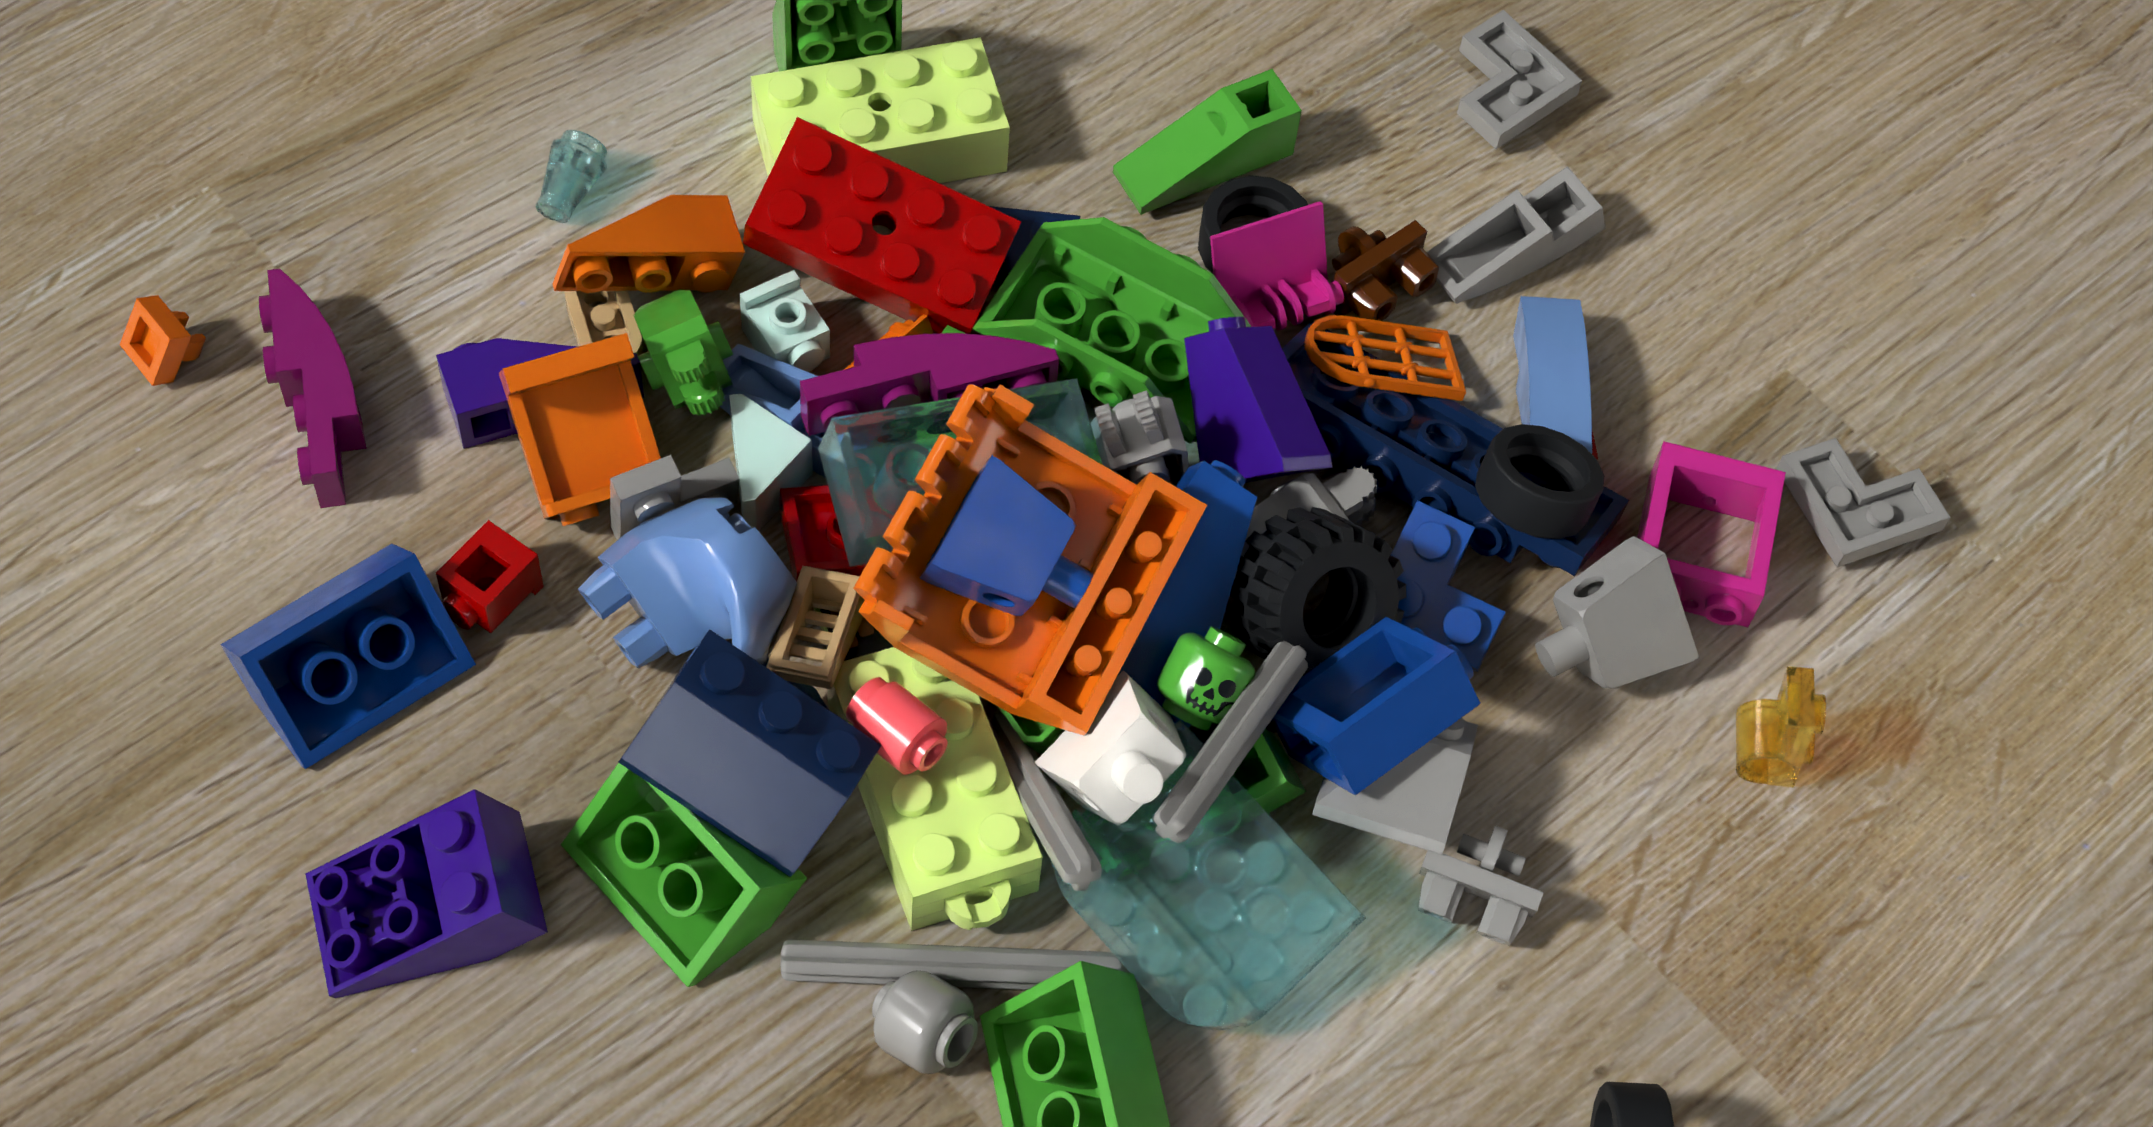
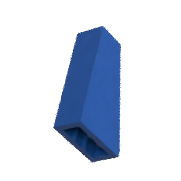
(1203, 575)

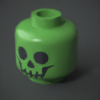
(1204, 677)

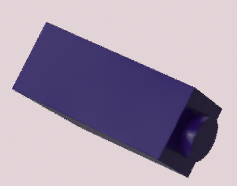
(1250, 403)

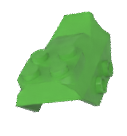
(1110, 310)

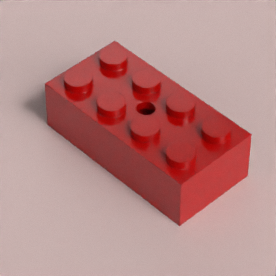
(821, 220)

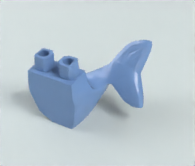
(690, 576)

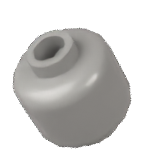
(924, 1022)

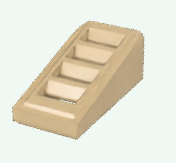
(825, 591)

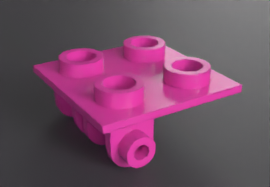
(1277, 268)

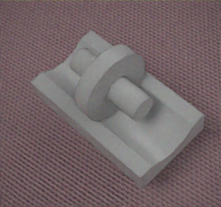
(1507, 900)

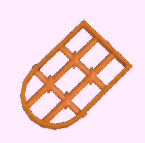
(1327, 361)

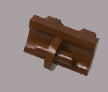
(1374, 263)

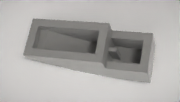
(1517, 237)

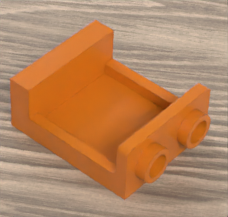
(579, 424)

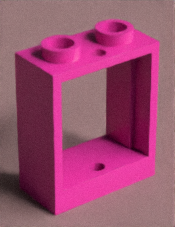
(1725, 488)

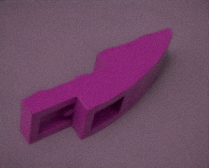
(921, 371)
(314, 382)

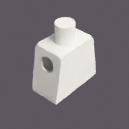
(1121, 757)

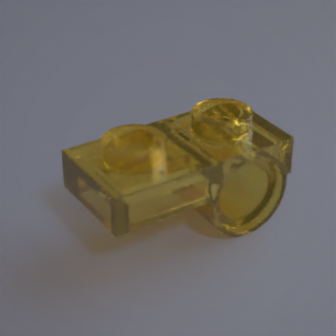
(1780, 733)

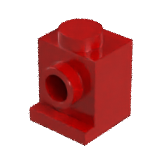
(491, 563)

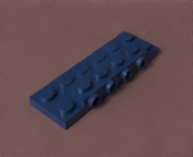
(1430, 454)

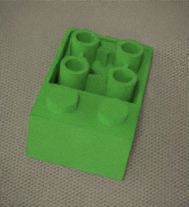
(834, 30)

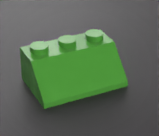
(676, 875)
(1075, 1053)

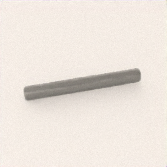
(954, 964)

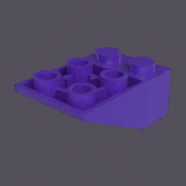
(427, 897)

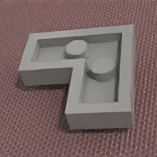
(1523, 81)
(661, 488)
(1855, 517)

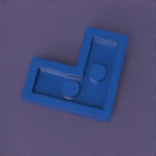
(1430, 555)

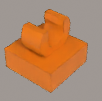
(158, 340)

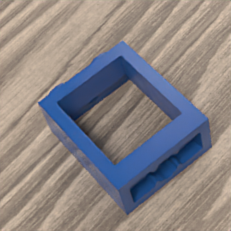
(1375, 704)

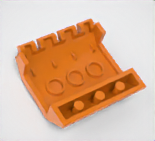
(1053, 658)

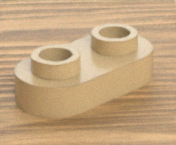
(603, 320)

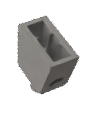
(1620, 619)

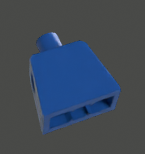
(1007, 546)

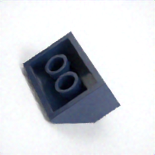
(750, 753)

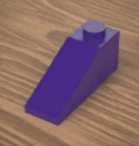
(475, 388)

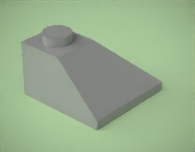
(1412, 799)

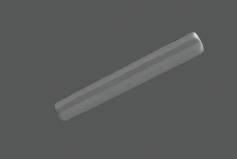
(1230, 742)
(1046, 810)

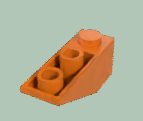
(662, 247)

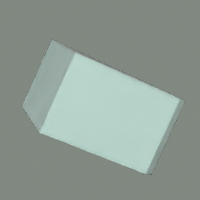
(766, 457)

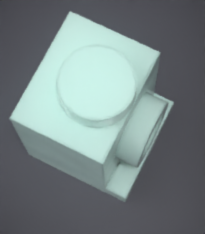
(785, 323)

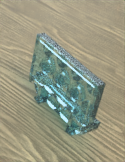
(1215, 920)

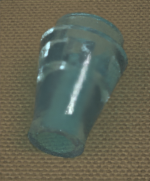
(570, 173)

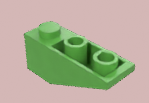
(1213, 142)

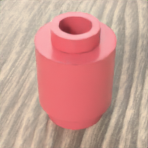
(901, 723)

